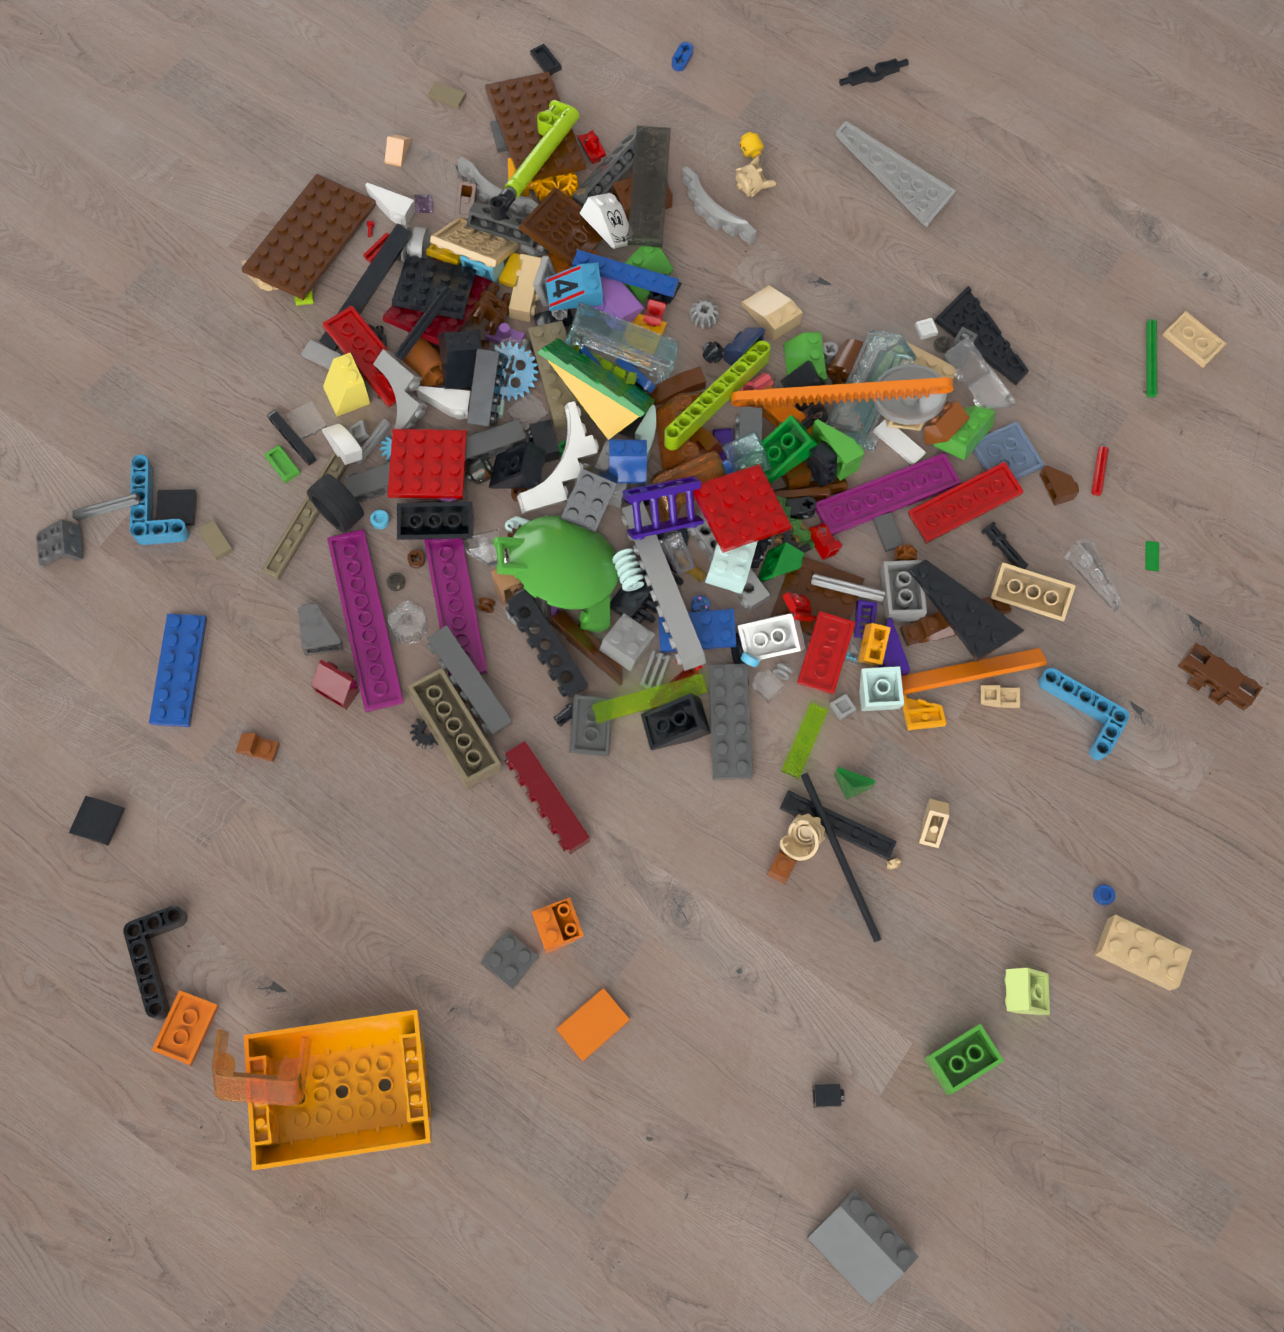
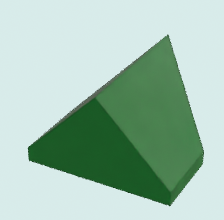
(852, 783)

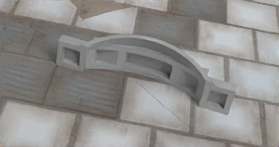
(487, 190)
(712, 212)

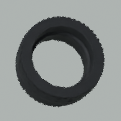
(335, 502)

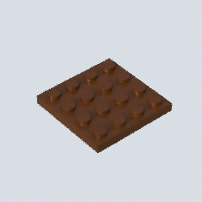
(560, 227)
(821, 598)

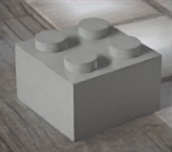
(627, 642)

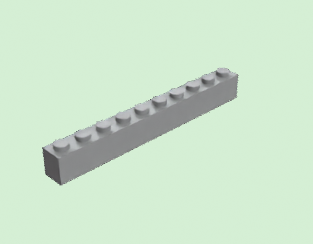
(665, 593)

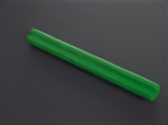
(1151, 358)

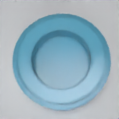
(379, 519)
(750, 659)

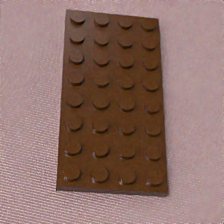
(516, 110)
(309, 236)

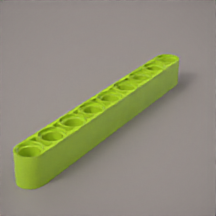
(716, 395)

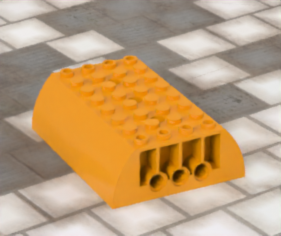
(352, 1055)

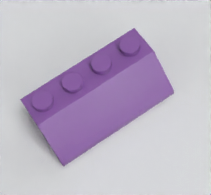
(619, 300)

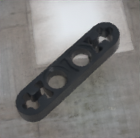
(291, 437)

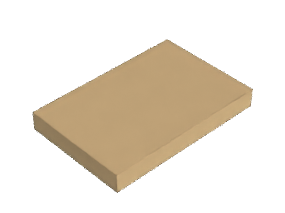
(1194, 339)

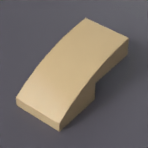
(1000, 697)

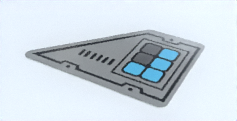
(852, 653)

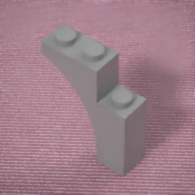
(403, 382)

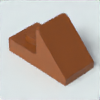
(257, 747)

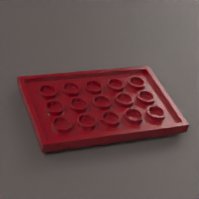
(407, 319)

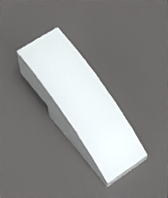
(343, 443)

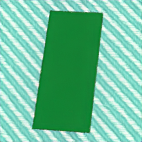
(1152, 556)

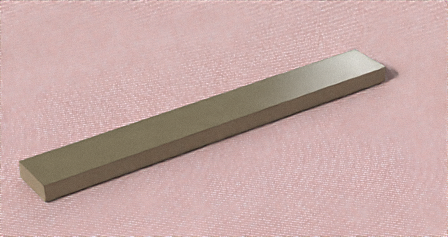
(299, 525)

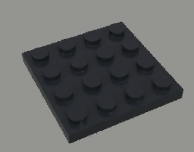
(425, 278)

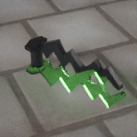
(805, 535)

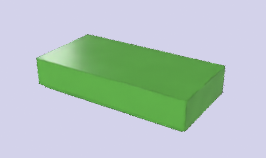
(282, 464)

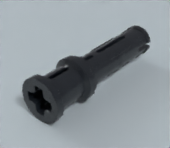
(999, 540)

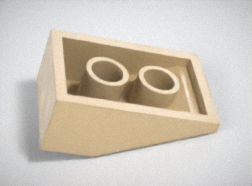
(773, 311)

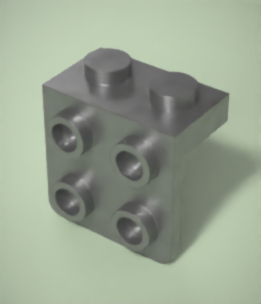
(59, 541)

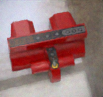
(592, 146)

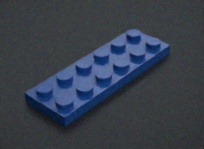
(178, 670)

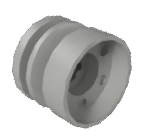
(417, 244)

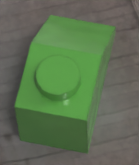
(596, 617)

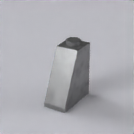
(316, 631)

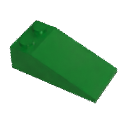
(787, 447)

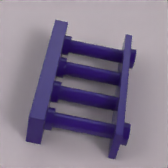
(652, 493)

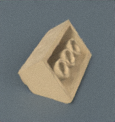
(1032, 591)

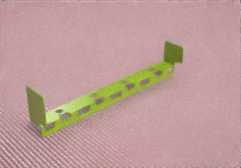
(631, 378)

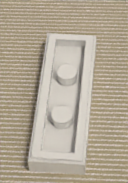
(900, 443)

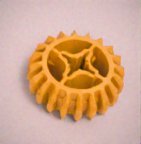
(565, 183)

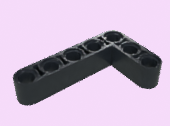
(148, 957)

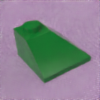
(780, 561)

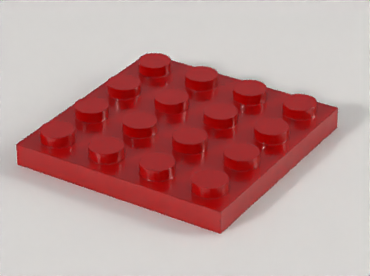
(427, 464)
(741, 508)

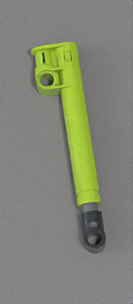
(554, 126)

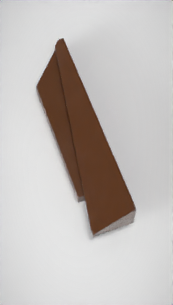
(814, 490)
(587, 645)

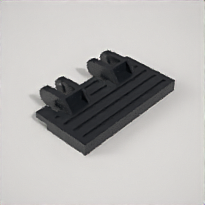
(637, 601)

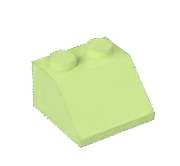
(1027, 991)

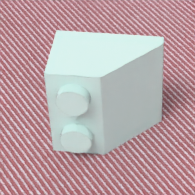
(881, 689)

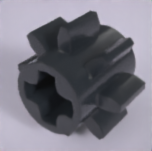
(712, 352)

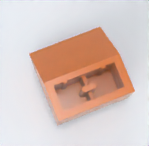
(557, 925)

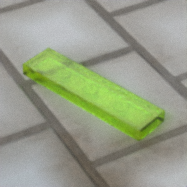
(804, 740)

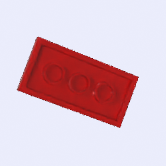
(826, 652)

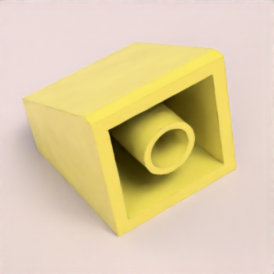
(345, 386)

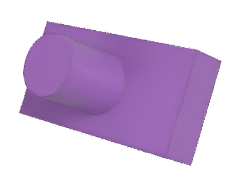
(504, 331)

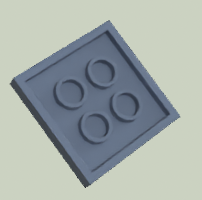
(1011, 447)

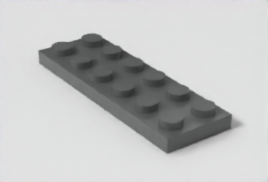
(730, 722)

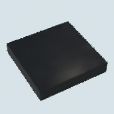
(176, 505)

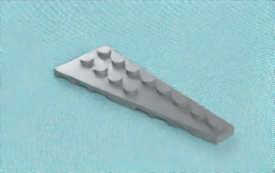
(910, 184)

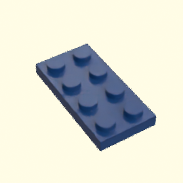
(713, 629)

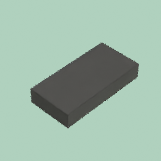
(888, 532)

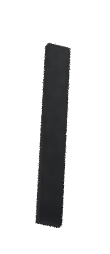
(373, 275)

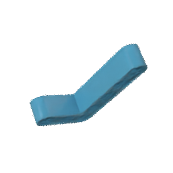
(145, 507)
(1090, 708)

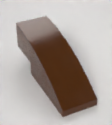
(684, 382)
(706, 440)

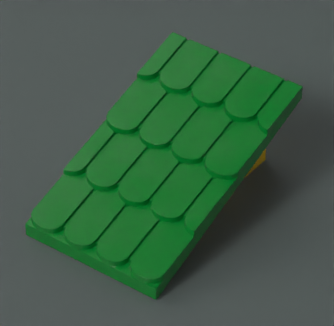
(600, 391)

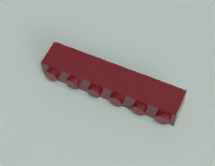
(547, 797)

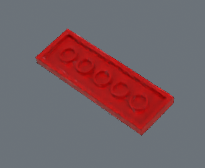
(356, 337)
(965, 502)

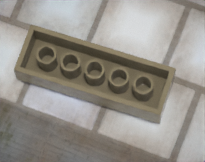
(554, 388)
(454, 728)

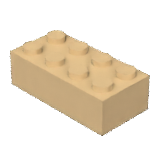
(1143, 952)

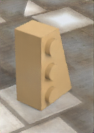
(524, 296)

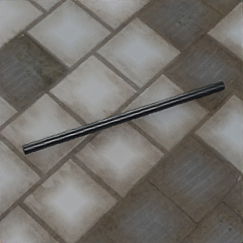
(841, 858)

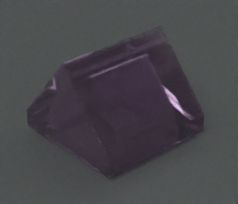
(424, 203)

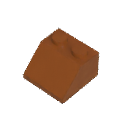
(945, 424)

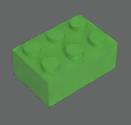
(963, 1059)

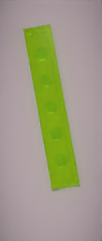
(648, 698)

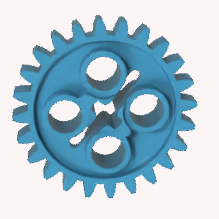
(525, 376)

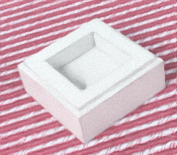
(926, 328)

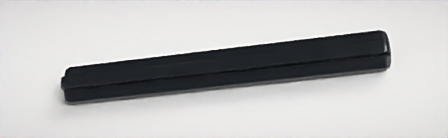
(423, 323)

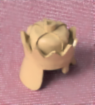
(751, 179)
(803, 837)

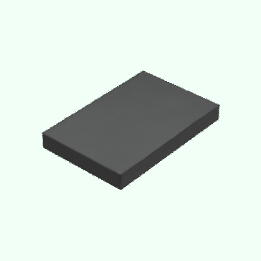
(587, 735)

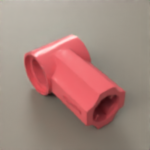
(758, 383)

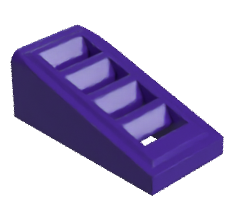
(859, 605)

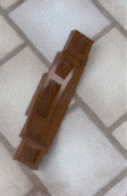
(936, 627)

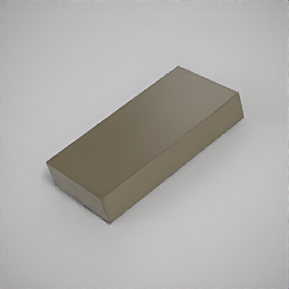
(447, 95)
(215, 540)

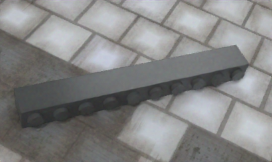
(482, 444)

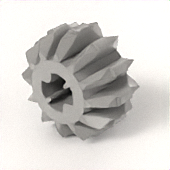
(704, 313)

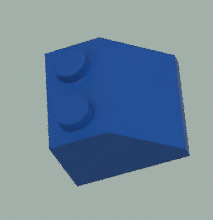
(628, 460)

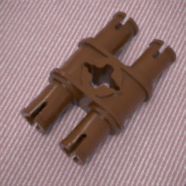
(491, 308)

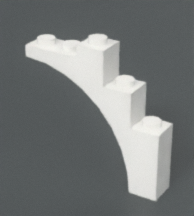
(576, 448)

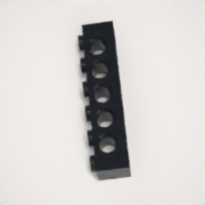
(524, 601)

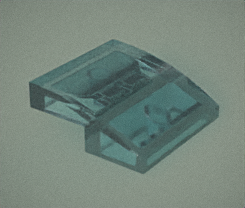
(746, 453)

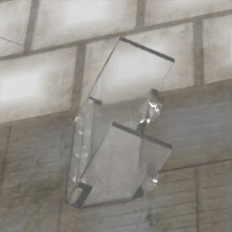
(978, 376)

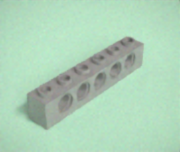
(748, 601)

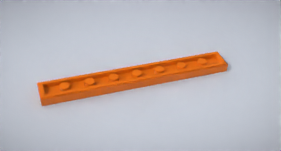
(973, 670)

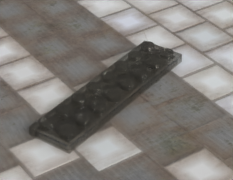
(649, 186)

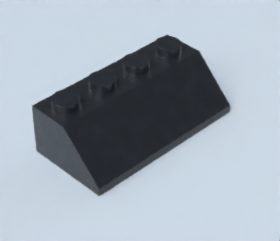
(435, 520)

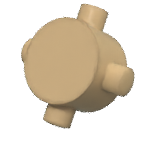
(893, 864)

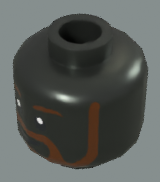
(479, 471)

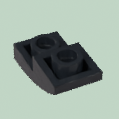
(546, 318)
(761, 547)

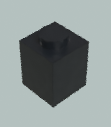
(827, 1095)

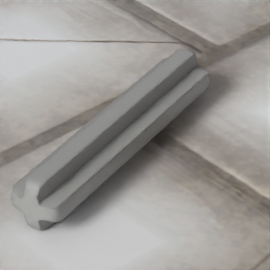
(374, 438)

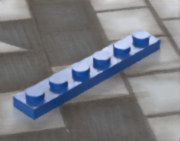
(629, 274)

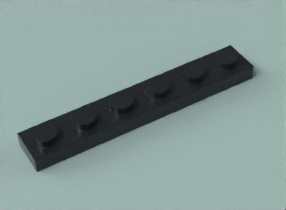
(842, 826)

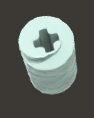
(627, 571)

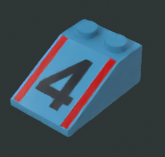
(575, 286)

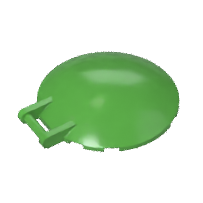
(559, 562)

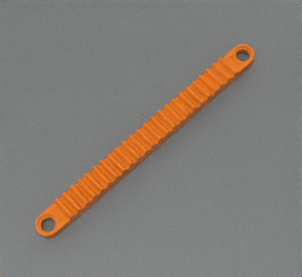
(842, 392)

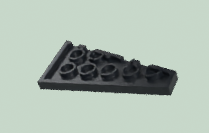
(967, 313)
(971, 618)

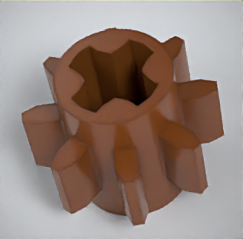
(905, 553)

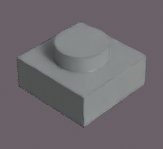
(359, 431)
(842, 707)

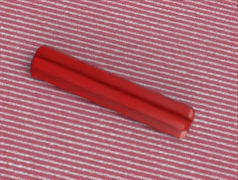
(1100, 469)

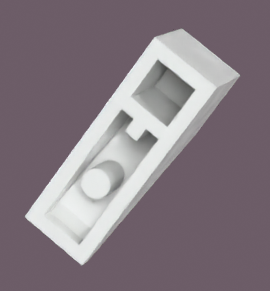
(395, 206)
(449, 401)

